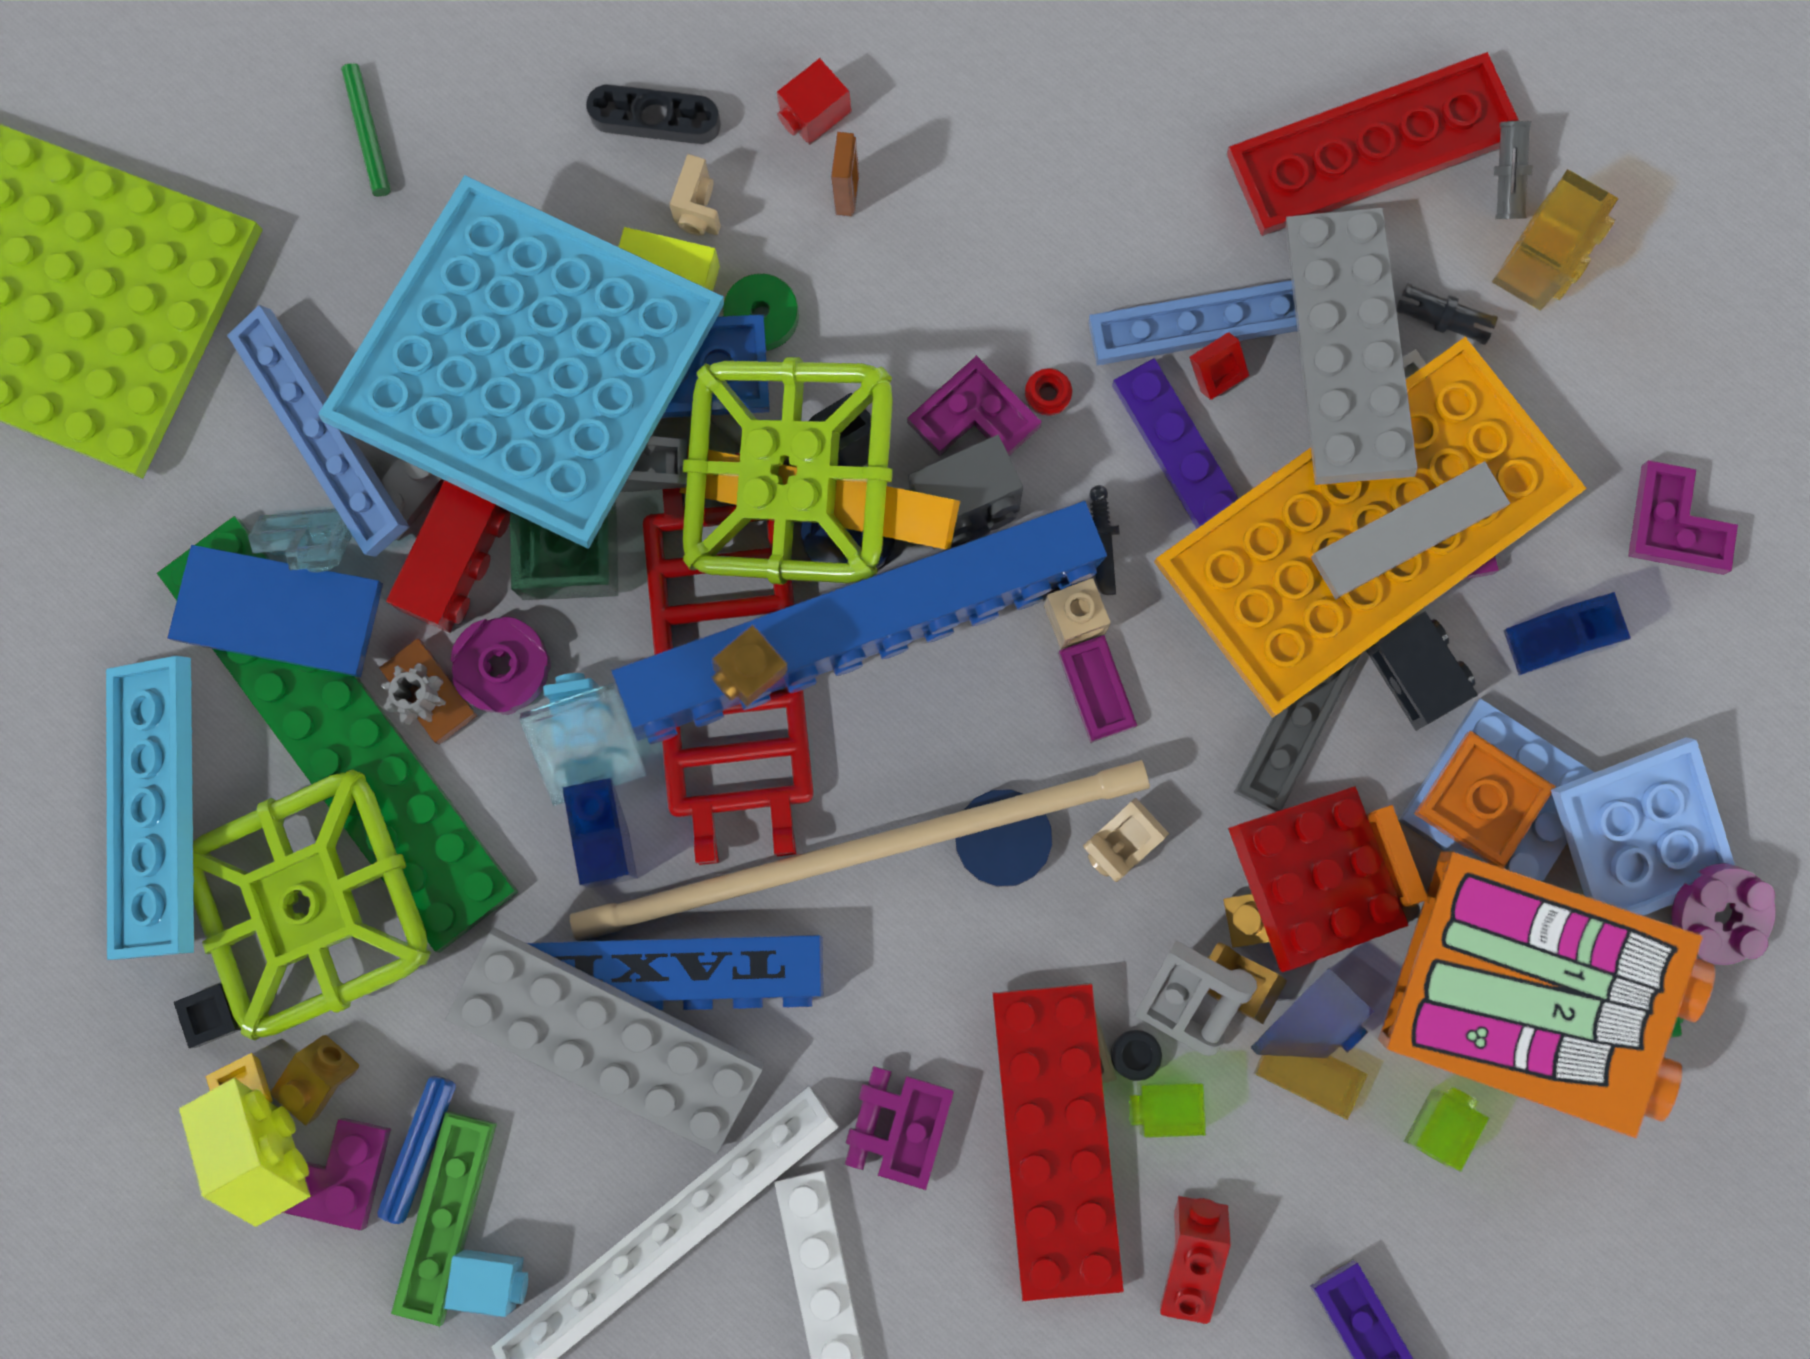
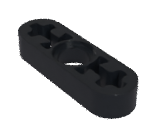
(641, 98)

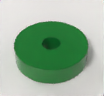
(767, 292)

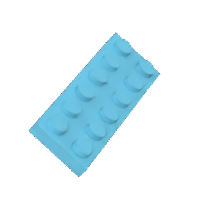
(149, 809)

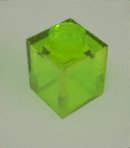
(1168, 1109)
(1447, 1127)

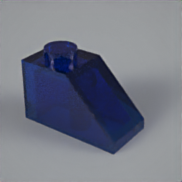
(1317, 1022)

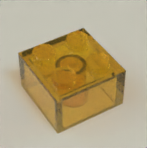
(1557, 241)

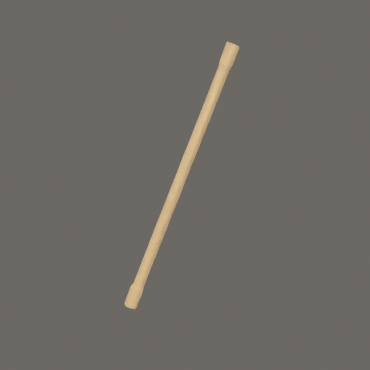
(615, 916)

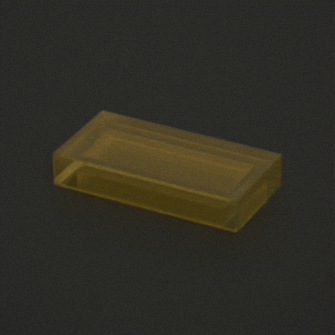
(1317, 1080)

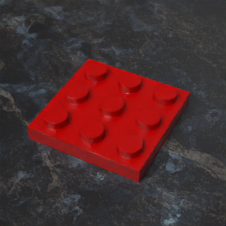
(1318, 878)

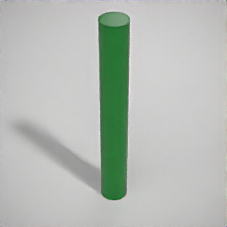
(365, 130)

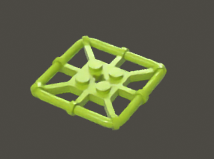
(806, 496)
(332, 913)

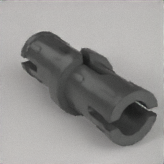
(1513, 135)

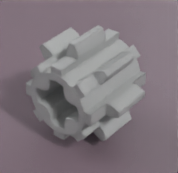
(400, 692)

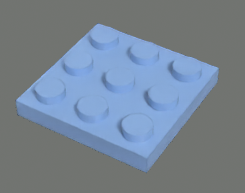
(1643, 827)
(1546, 835)

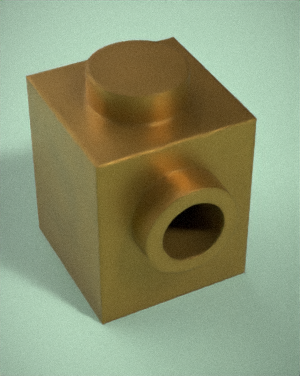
(747, 667)

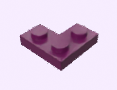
(969, 400)
(1666, 530)
(347, 1184)

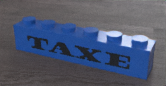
(703, 968)

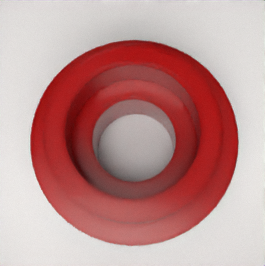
(1048, 378)

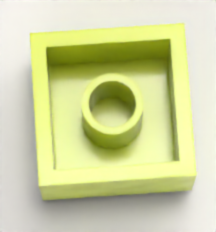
(245, 1152)

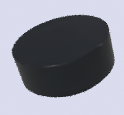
(1136, 1055)

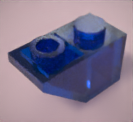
(1567, 634)
(599, 834)

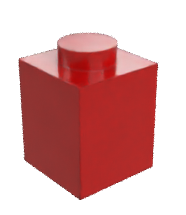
(813, 102)

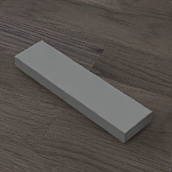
(1410, 530)

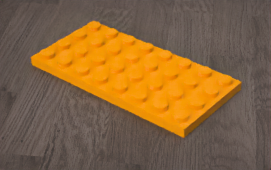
(1252, 563)

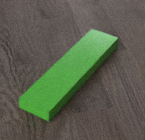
(443, 1217)

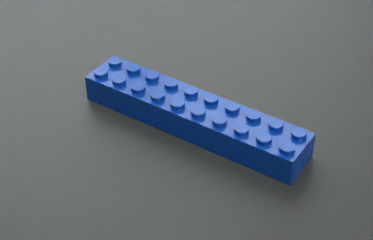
(870, 618)

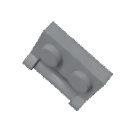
(1179, 991)

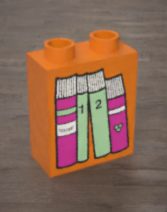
(1546, 994)

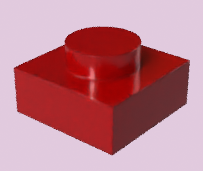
(1219, 366)

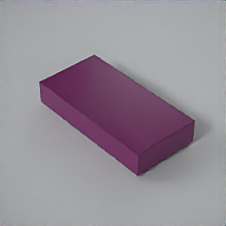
(1097, 689)

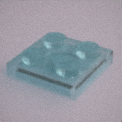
(582, 741)

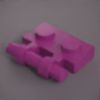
(914, 1132)

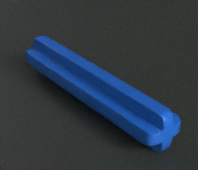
(416, 1150)

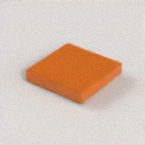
(1484, 800)

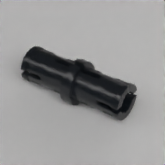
(1446, 314)

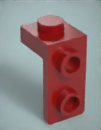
(1197, 1259)

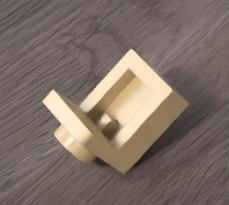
(1124, 841)

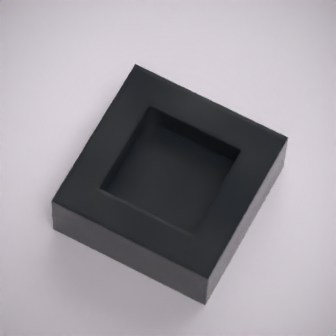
(205, 1016)

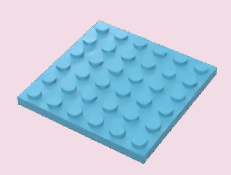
(523, 361)

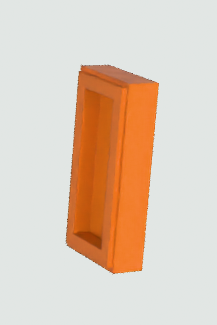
(1397, 856)

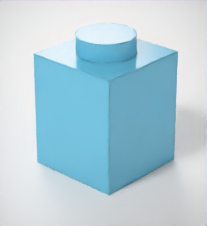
(486, 1283)

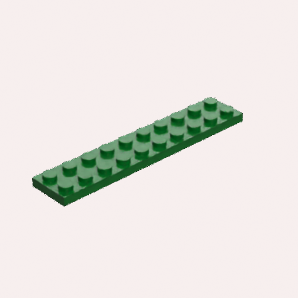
(338, 726)

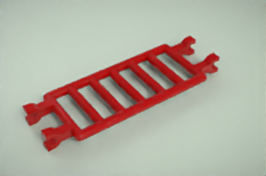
(675, 758)

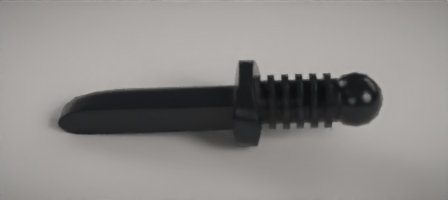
(1105, 571)

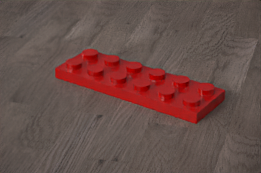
(1372, 143)
(1057, 1142)

